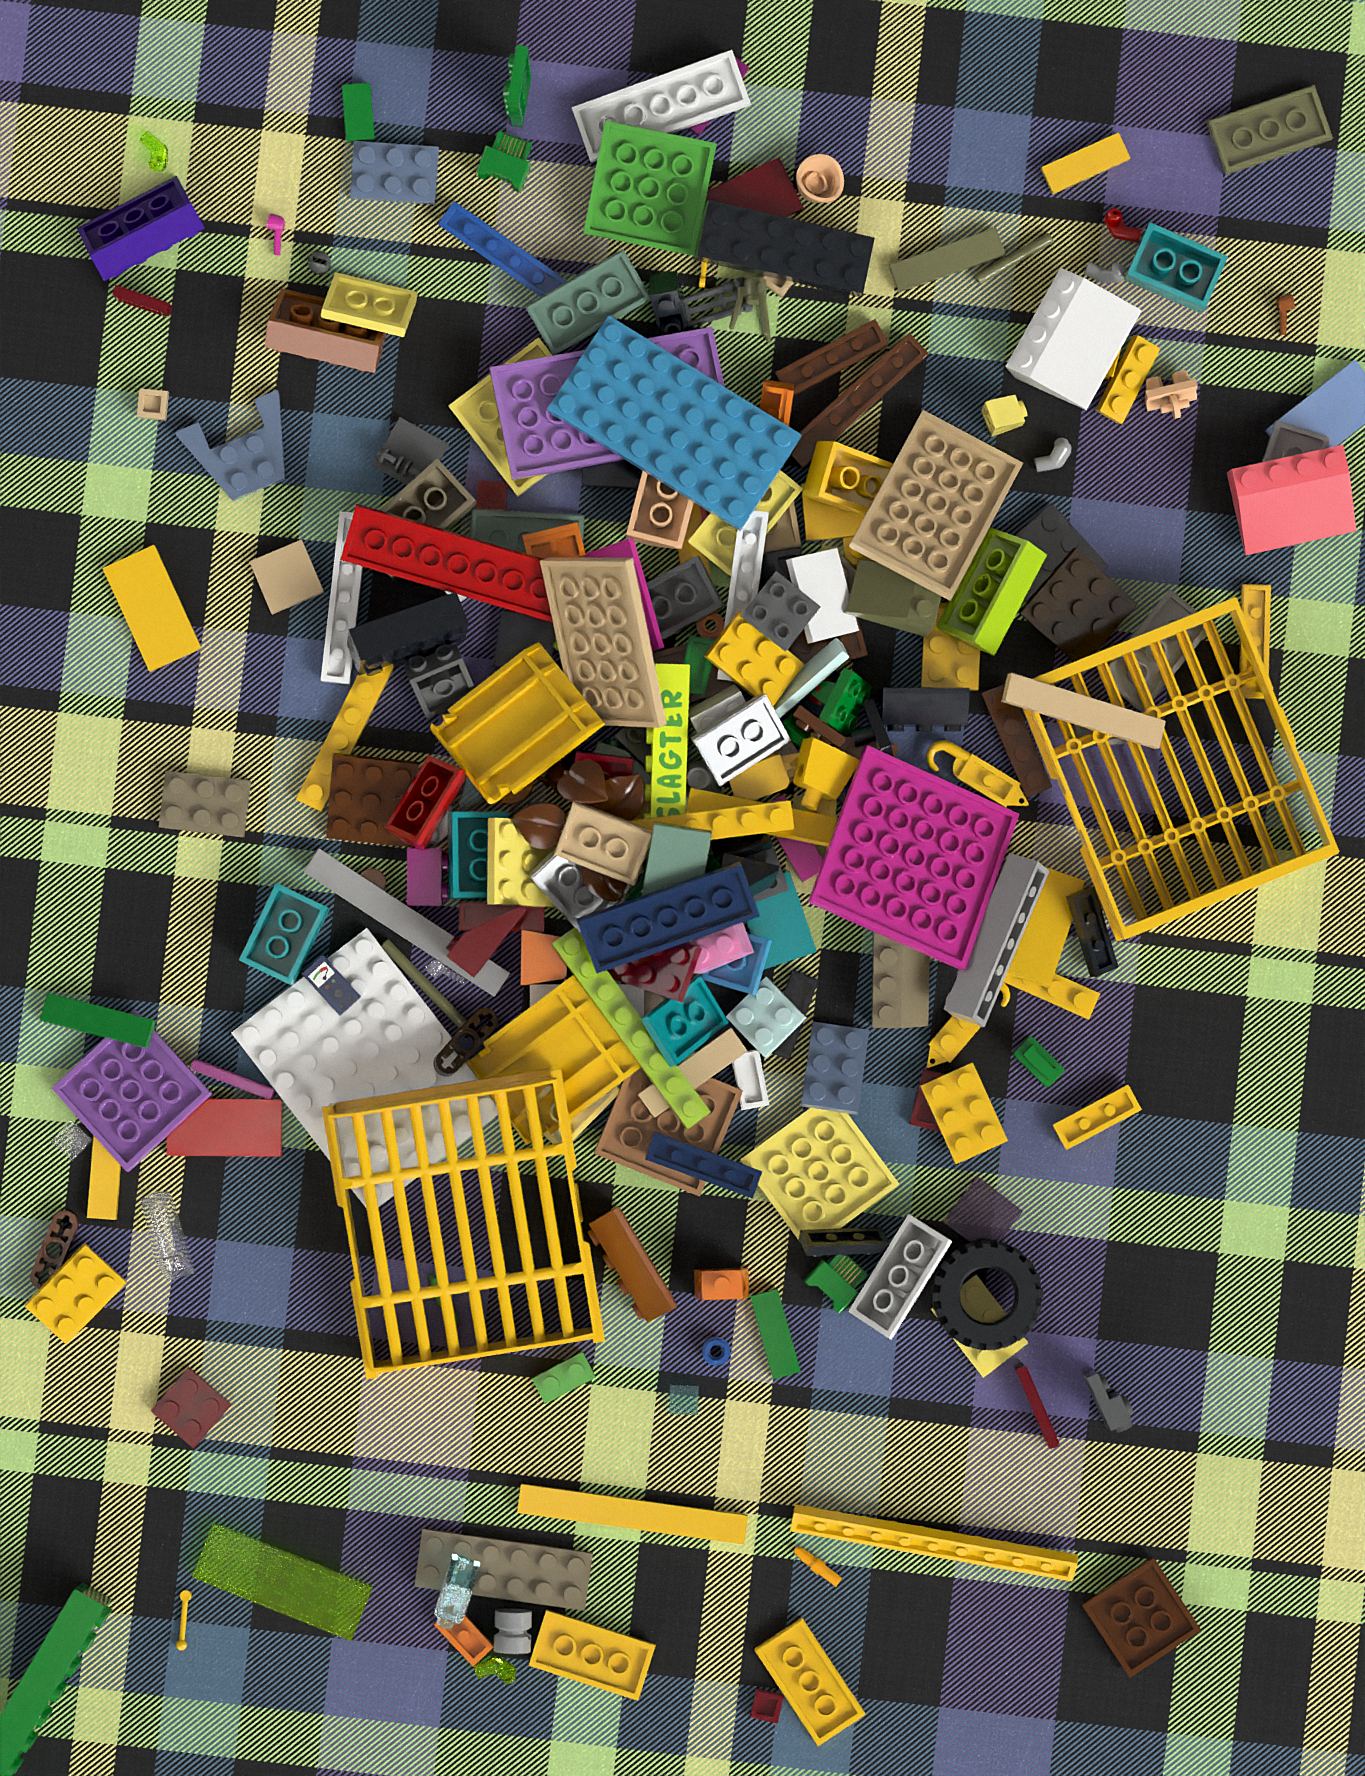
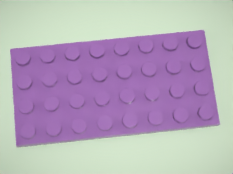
(543, 443)

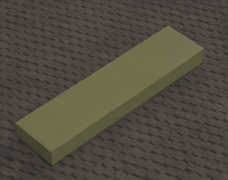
(947, 260)

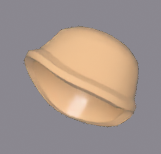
(820, 179)

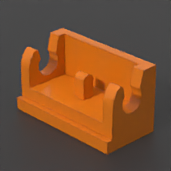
(777, 399)
(555, 542)

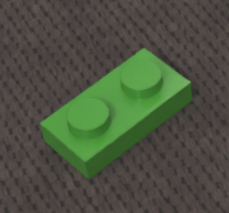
(563, 1377)

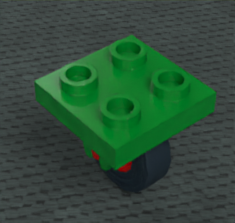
(838, 700)

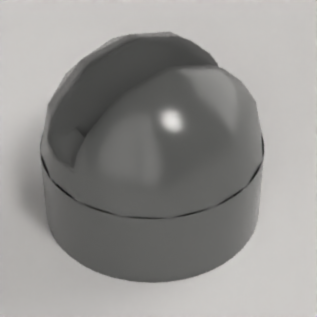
(318, 268)

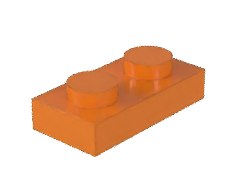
(467, 1640)

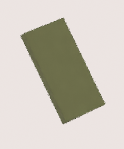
(1269, 130)

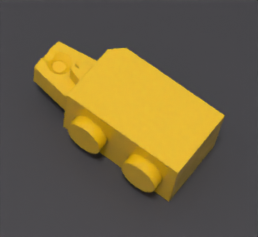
(765, 777)

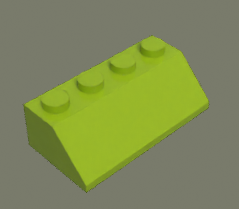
(992, 590)

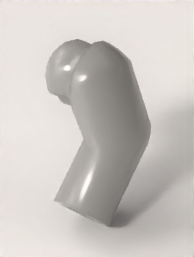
(1104, 275)
(1057, 458)

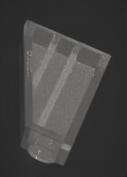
(166, 1236)

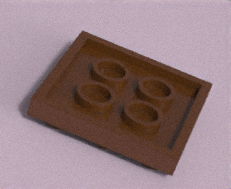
(365, 796)
(1141, 1617)

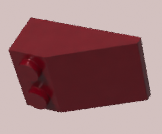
(480, 943)

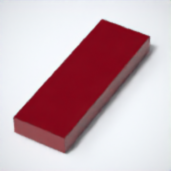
(1037, 1406)

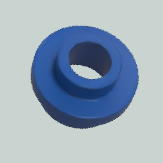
(715, 1360)

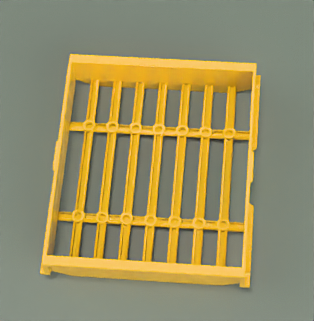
(1196, 825)
(453, 1166)

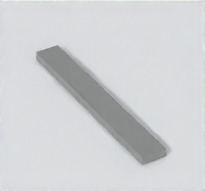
(397, 917)

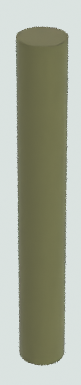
(1014, 258)

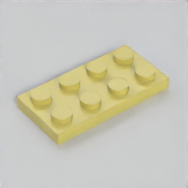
(717, 538)

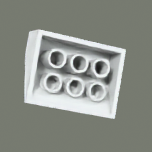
(1072, 339)

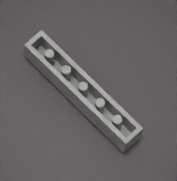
(997, 939)

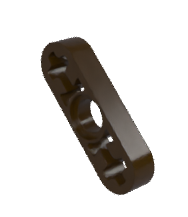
(447, 1051)

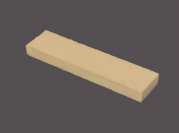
(699, 1068)

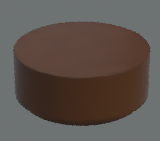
(375, 877)

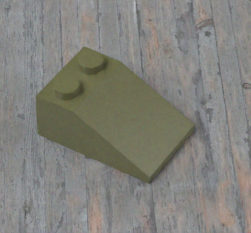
(892, 599)

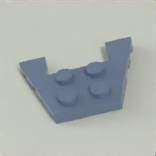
(245, 462)

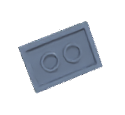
(394, 172)
(835, 1068)

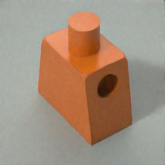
(539, 959)
(721, 1283)

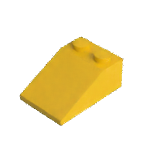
(844, 477)

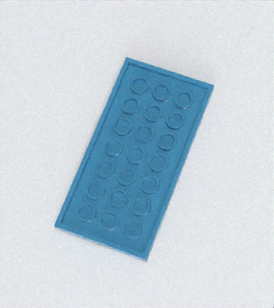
(674, 423)

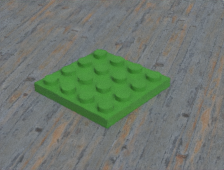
(649, 188)

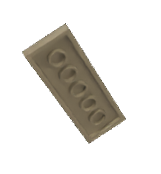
(508, 1568)

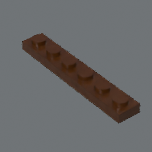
(859, 397)

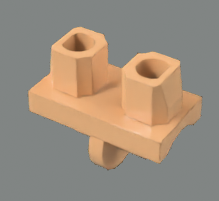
(1170, 397)

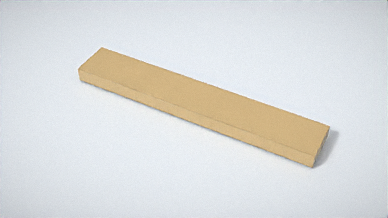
(1083, 711)

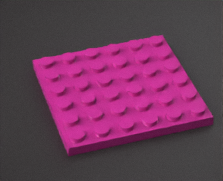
(913, 858)

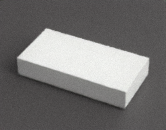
(751, 1080)

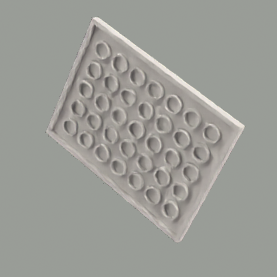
(369, 1051)

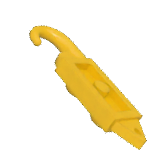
(979, 775)
(955, 1036)

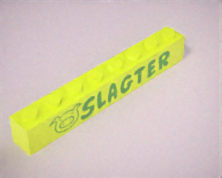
(669, 745)

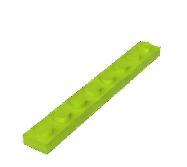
(631, 1030)

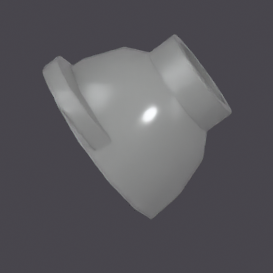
(700, 778)

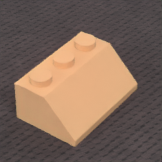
(659, 515)

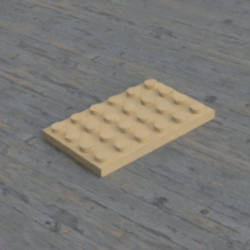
(936, 505)
(604, 638)

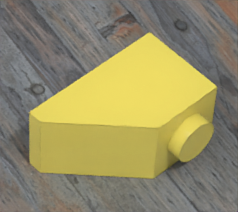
(1004, 414)

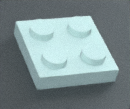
(766, 1017)

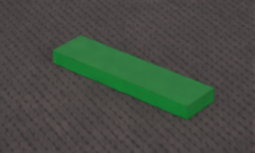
(97, 1020)

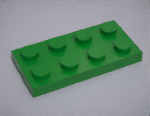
(517, 89)

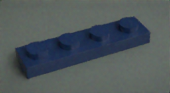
(703, 1165)

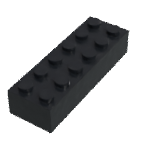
(783, 248)

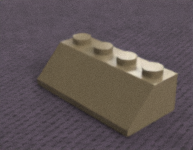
(432, 499)
(898, 985)

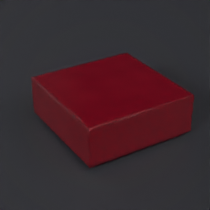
(766, 1705)

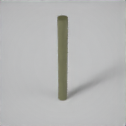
(426, 986)

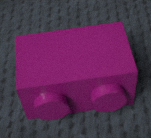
(425, 877)

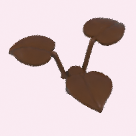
(581, 784)
(543, 823)

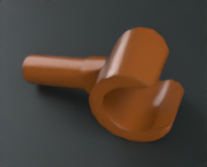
(1283, 304)

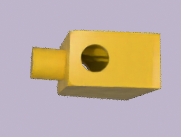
(822, 771)

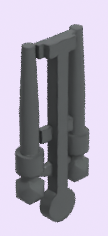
(727, 287)

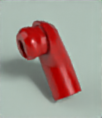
(1119, 229)

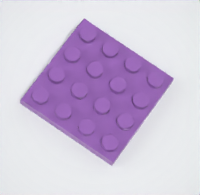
(131, 1095)

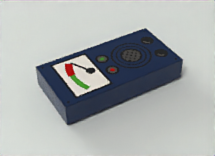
(331, 985)

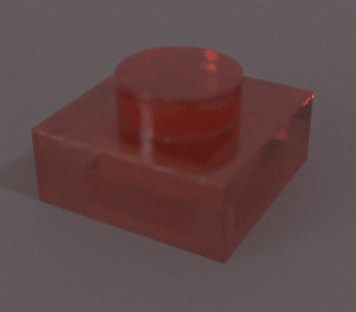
(492, 495)

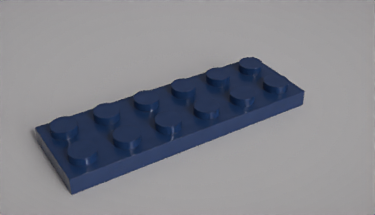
(668, 917)

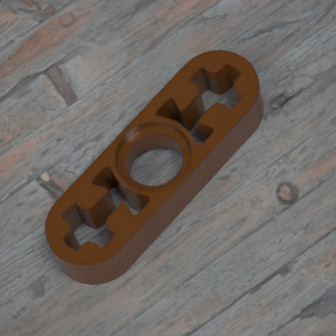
(56, 1227)

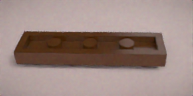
(833, 357)
(1017, 743)

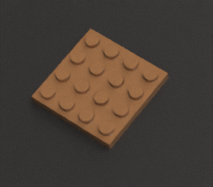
(632, 1127)

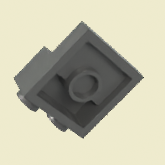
(439, 679)
(1111, 1406)

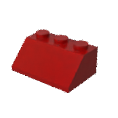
(426, 802)

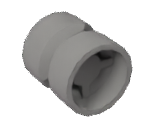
(512, 1631)

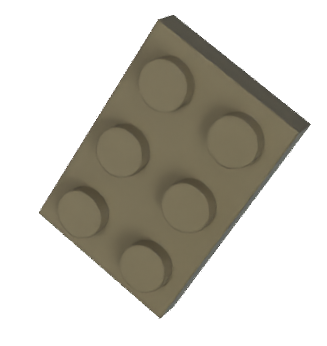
(204, 804)

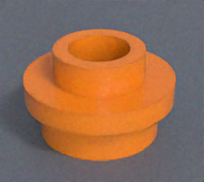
(703, 632)

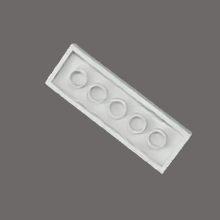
(667, 101)

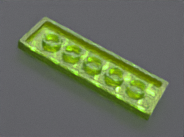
(282, 1581)

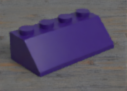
(140, 228)

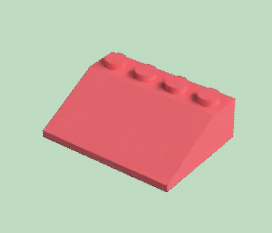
(1293, 499)

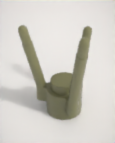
(755, 294)

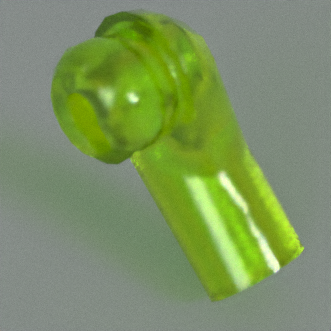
(158, 153)
(498, 1667)

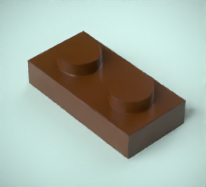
(807, 721)

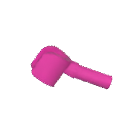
(277, 224)

